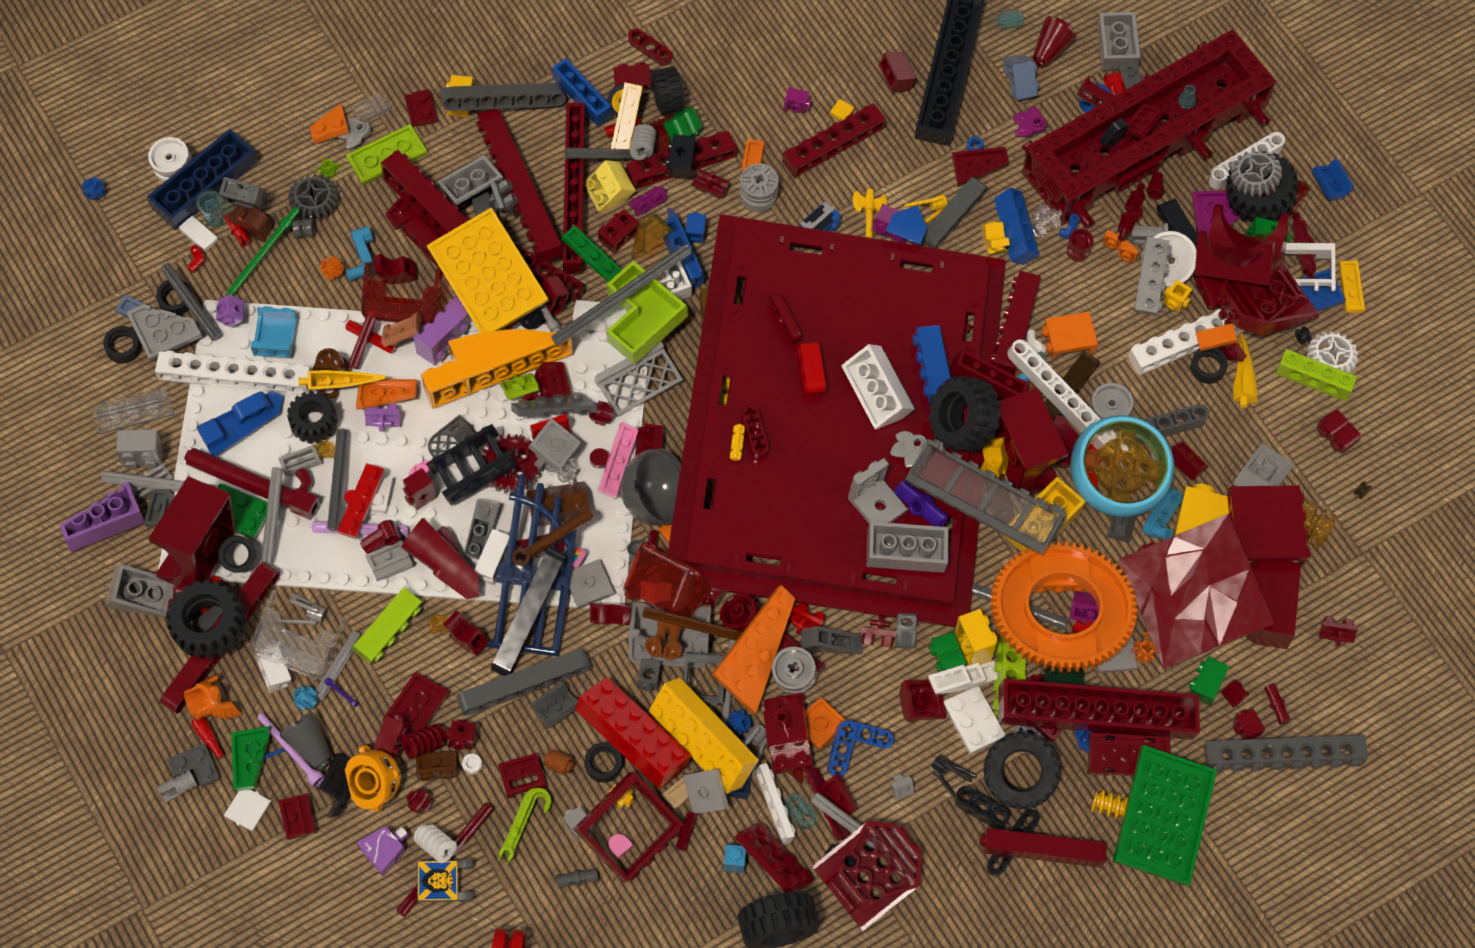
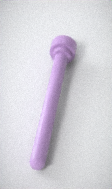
(314, 777)

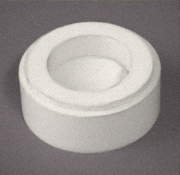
(472, 764)

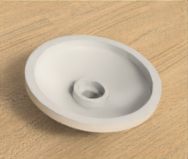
(1185, 257)

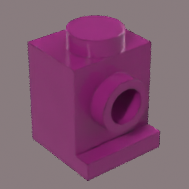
(797, 100)

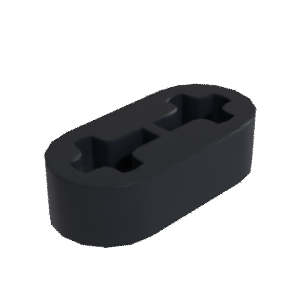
(1114, 133)

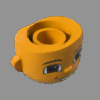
(363, 787)

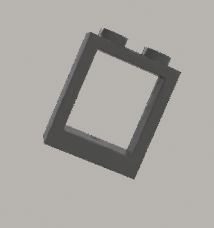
(249, 196)
(703, 657)

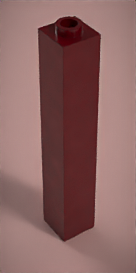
(1043, 847)

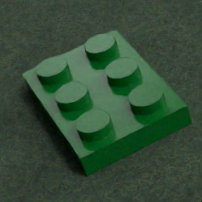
(247, 511)

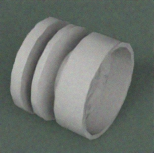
(758, 187)

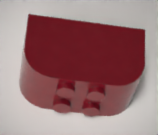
(1281, 589)

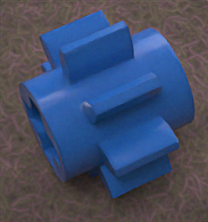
(93, 188)
(738, 722)

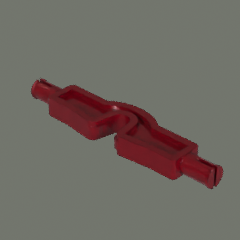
(1134, 211)
(1301, 236)

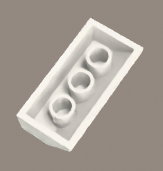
(877, 386)

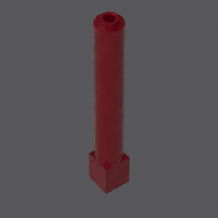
(296, 500)

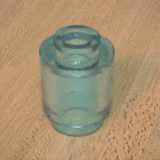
(1010, 19)

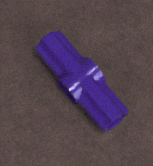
(921, 504)

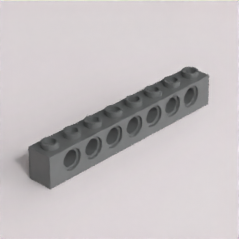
(1354, 744)

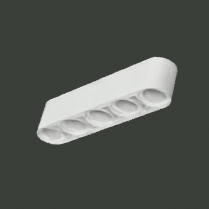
(1264, 144)

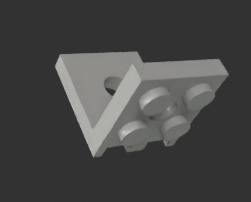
(869, 489)

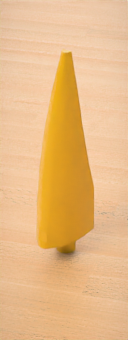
(336, 379)
(1245, 383)

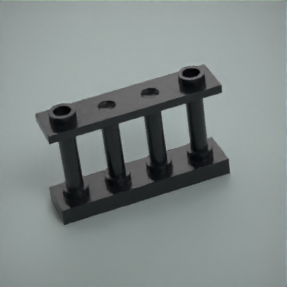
(481, 477)

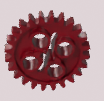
(525, 465)

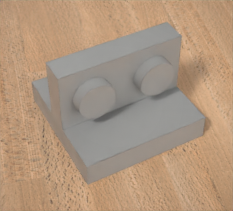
(553, 445)

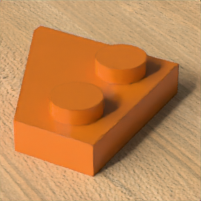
(330, 125)

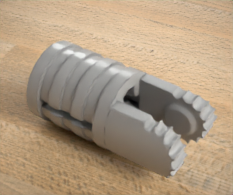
(181, 783)

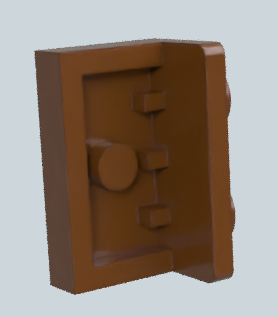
(436, 765)

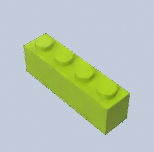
(386, 625)

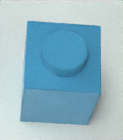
(734, 858)

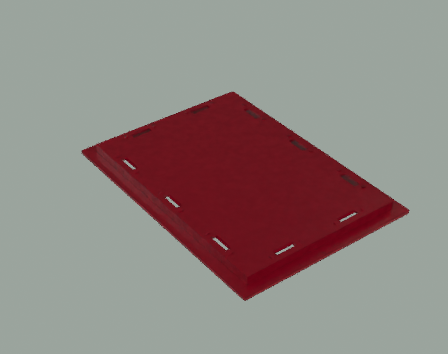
(797, 496)

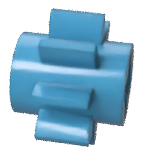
(305, 697)

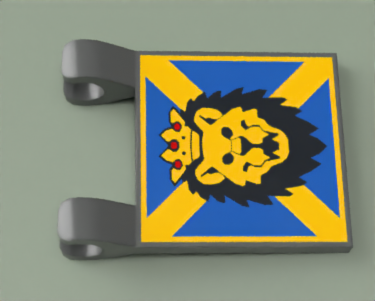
(440, 881)

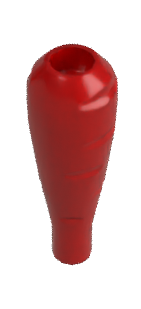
(207, 735)

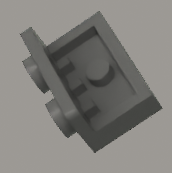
(554, 705)

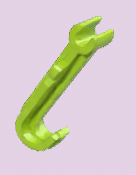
(521, 819)

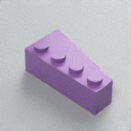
(447, 326)
(103, 519)

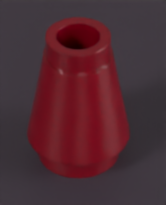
(1156, 186)

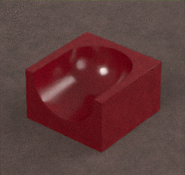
(1029, 441)
(192, 532)

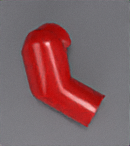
(198, 258)

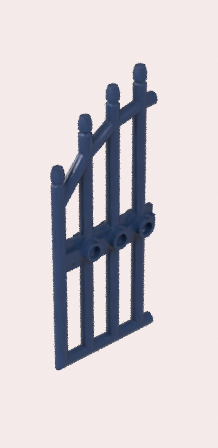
(512, 575)

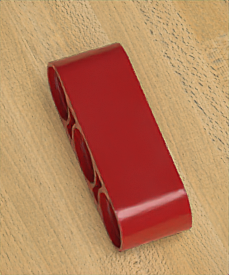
(812, 367)

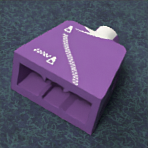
(383, 848)

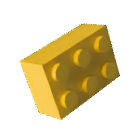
(975, 638)

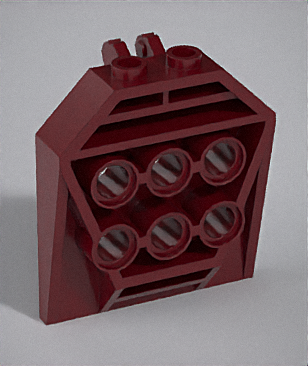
(1263, 307)
(889, 843)

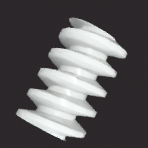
(435, 842)

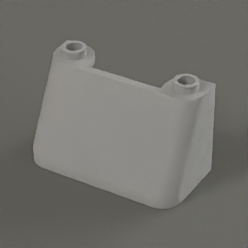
(643, 628)

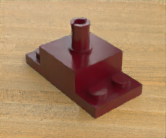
(787, 733)

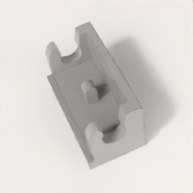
(1140, 233)

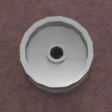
(1111, 400)
(800, 680)

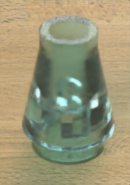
(1187, 98)

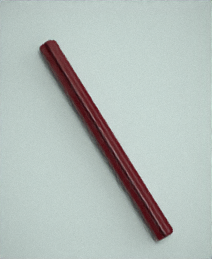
(461, 840)

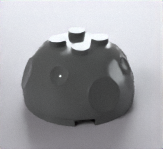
(651, 486)

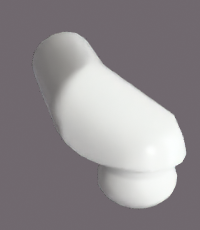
(1033, 343)

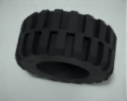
(1269, 206)
(981, 417)
(194, 599)
(1044, 754)
(778, 920)

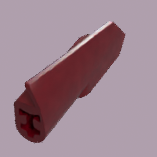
(444, 561)

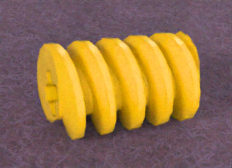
(1110, 804)

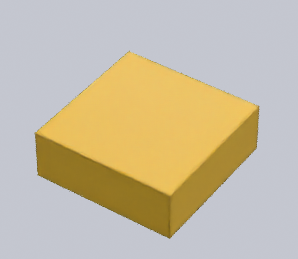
(841, 110)

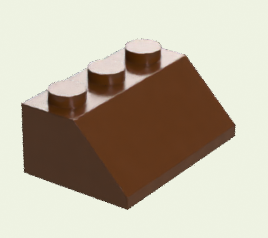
(573, 501)

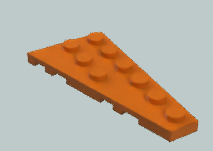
(750, 659)

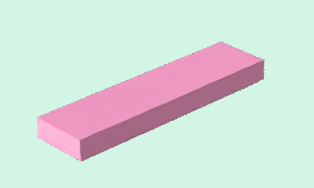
(617, 460)

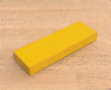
(1351, 286)

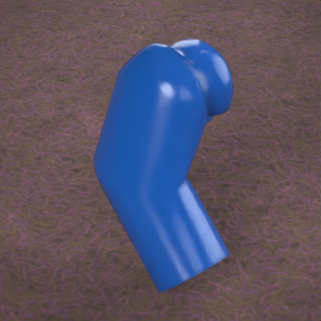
(1072, 225)

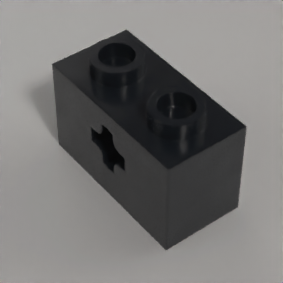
(682, 164)

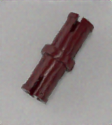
(1277, 704)

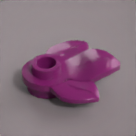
(1028, 122)

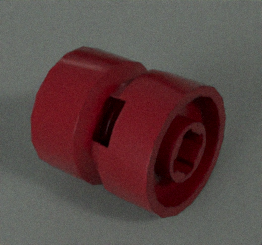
(1079, 245)

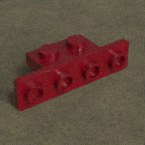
(835, 792)

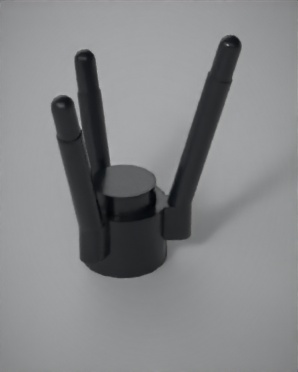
(944, 765)

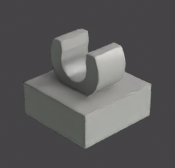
(902, 787)

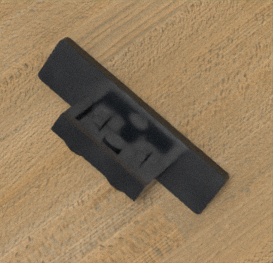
(336, 784)

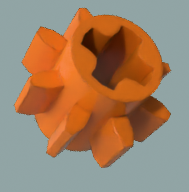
(331, 267)
(1144, 650)

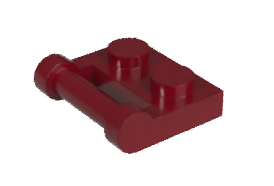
(520, 769)

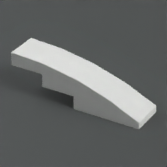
(963, 678)

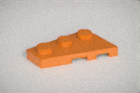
(385, 392)

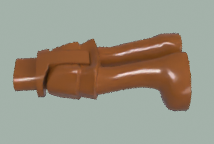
(672, 649)

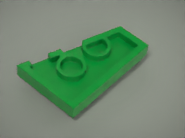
(248, 755)

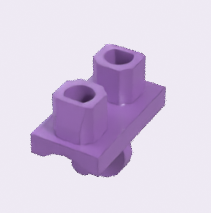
(382, 417)

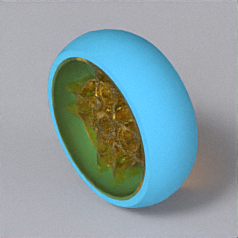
(1087, 460)

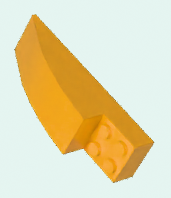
(488, 360)

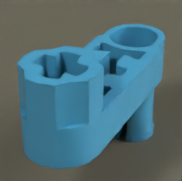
(360, 239)
(1167, 507)

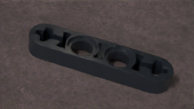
(1031, 826)

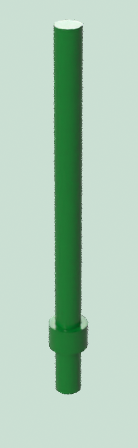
(285, 223)

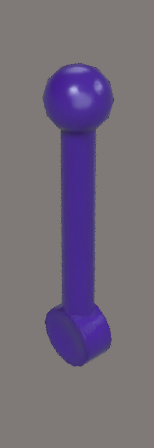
(328, 681)

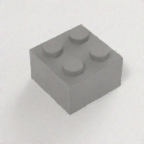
(139, 448)

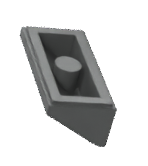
(1121, 528)

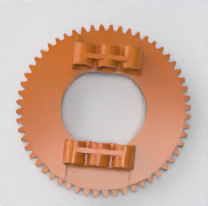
(1058, 571)

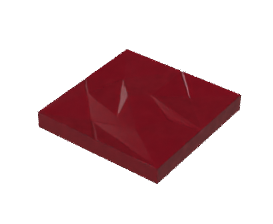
(1197, 591)

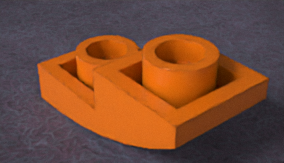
(1126, 250)

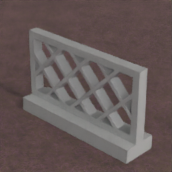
(626, 367)

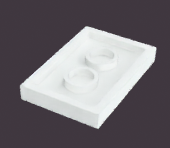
(973, 720)

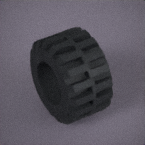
(667, 90)
(312, 403)

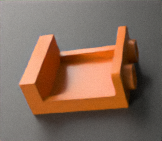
(1069, 334)

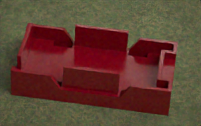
(1120, 752)

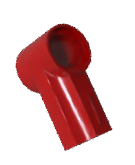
(1114, 82)

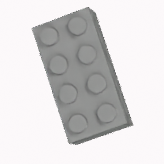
(907, 547)

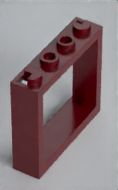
(657, 845)

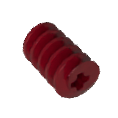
(423, 741)

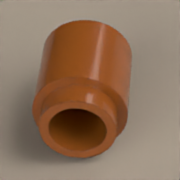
(559, 762)

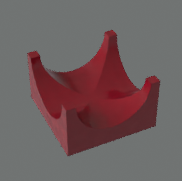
(1239, 256)

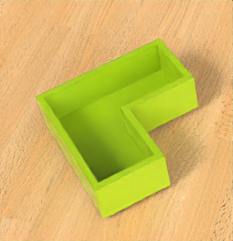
(649, 315)

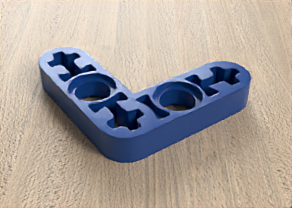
(854, 735)

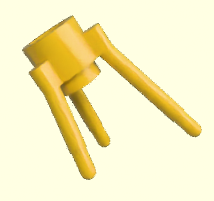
(936, 203)

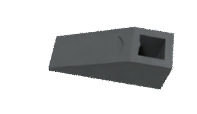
(481, 527)

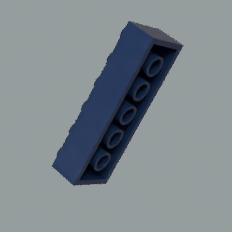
(223, 158)

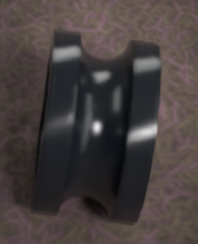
(1303, 335)

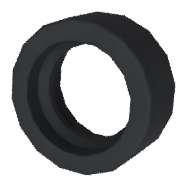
(163, 289)
(122, 331)
(1205, 377)
(251, 554)
(603, 777)

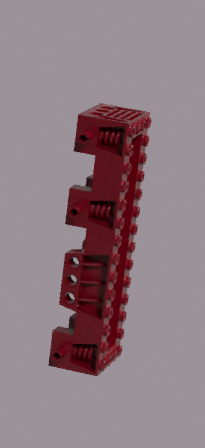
(1079, 144)

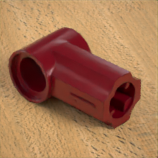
(384, 535)

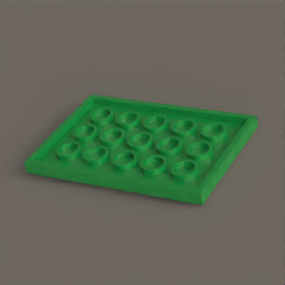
(1165, 815)

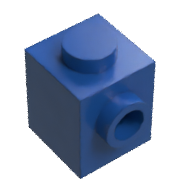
(695, 227)

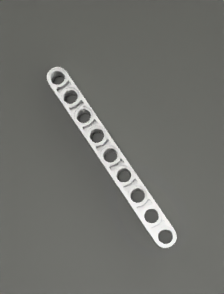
(1056, 382)

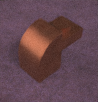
(253, 220)

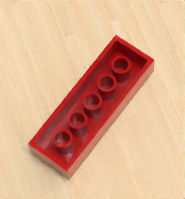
(633, 732)

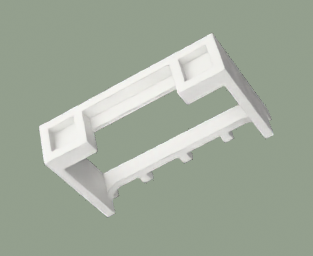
(1321, 251)

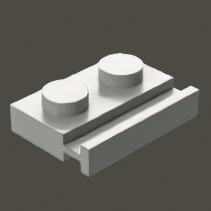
(388, 561)

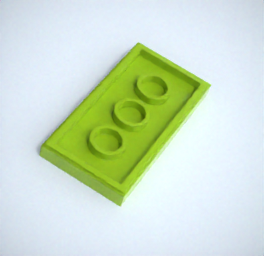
(367, 159)

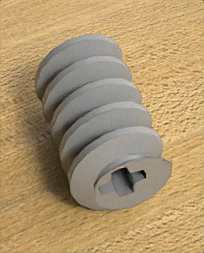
(642, 142)

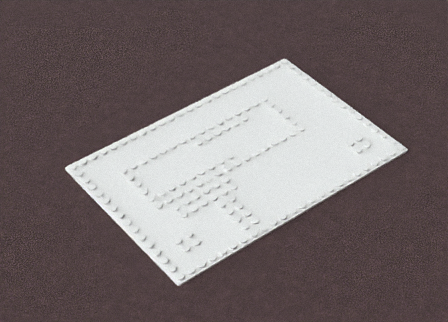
(339, 561)

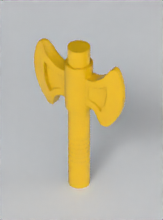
(869, 204)

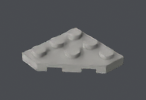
(162, 330)

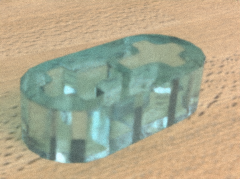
(796, 814)

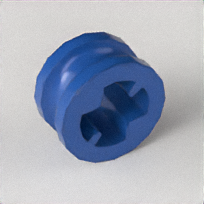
(974, 140)

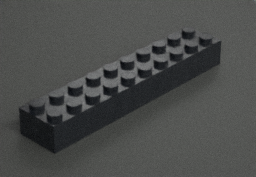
(948, 71)

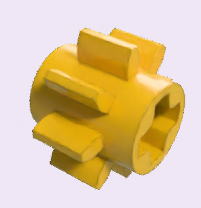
(626, 799)

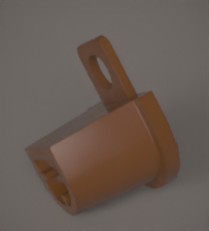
(330, 360)

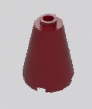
(1052, 40)

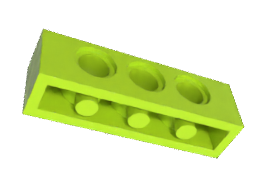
(1316, 375)
(1004, 667)

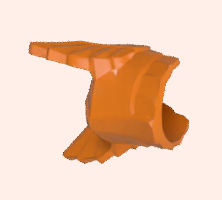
(205, 700)

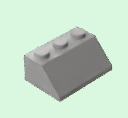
(469, 180)

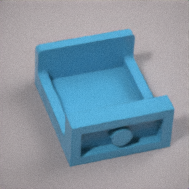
(274, 332)

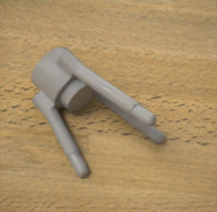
(315, 612)
(756, 736)

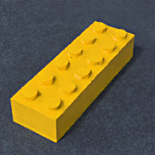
(703, 734)

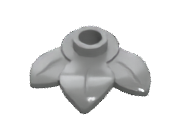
(358, 131)
(905, 447)

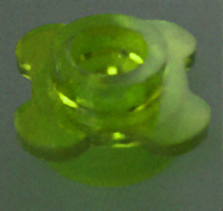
(328, 172)

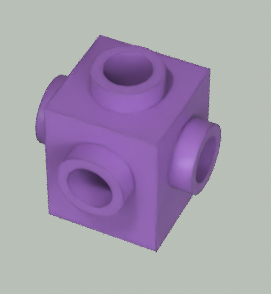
(230, 310)

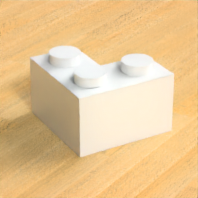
(677, 281)

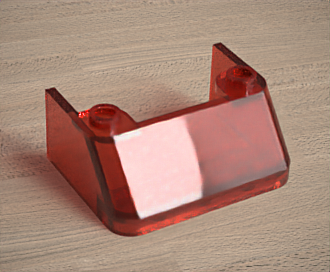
(398, 309)

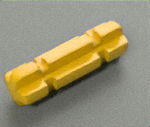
(737, 442)

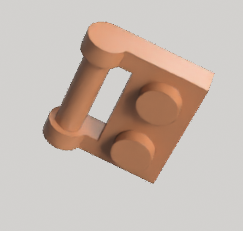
(401, 330)

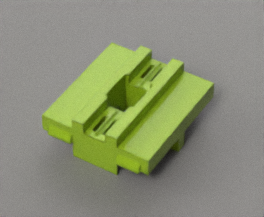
(519, 386)

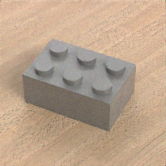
(1117, 39)
(1264, 469)

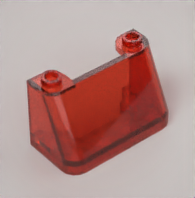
(664, 582)

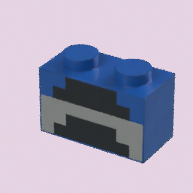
(822, 218)

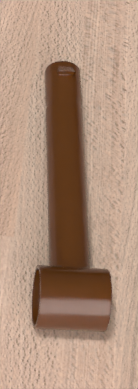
(552, 537)

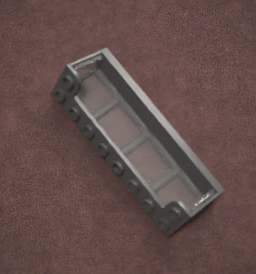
(986, 497)

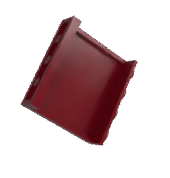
(1270, 522)

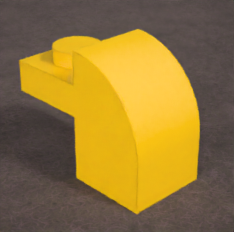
(994, 237)
(995, 457)

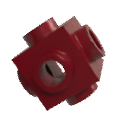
(461, 734)

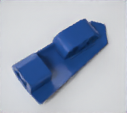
(677, 236)
(239, 422)

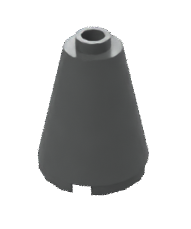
(308, 740)

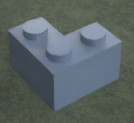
(1021, 73)

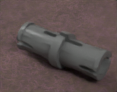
(577, 878)

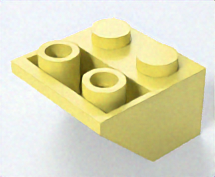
(609, 185)

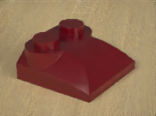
(920, 701)

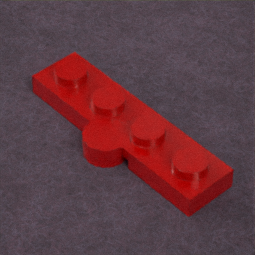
(360, 500)

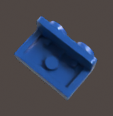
(1333, 180)

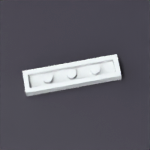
(773, 799)

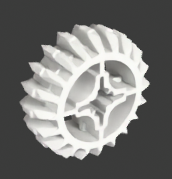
(1338, 346)

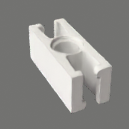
(492, 555)

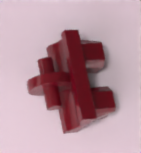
(710, 183)
(1338, 632)
(887, 635)

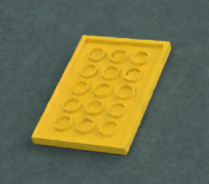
(487, 272)

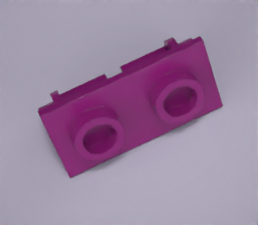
(651, 200)

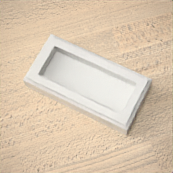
(198, 233)

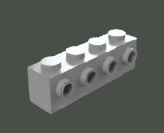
(1151, 276)

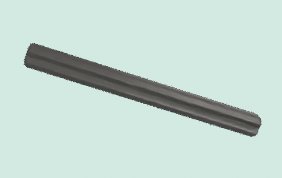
(337, 480)

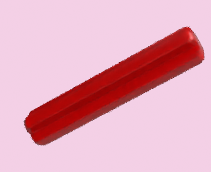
(375, 339)

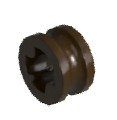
(1362, 490)

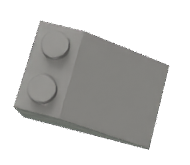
(138, 592)

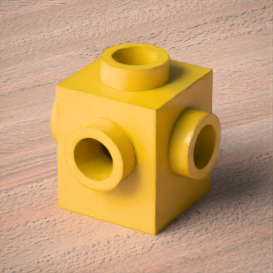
(1177, 296)

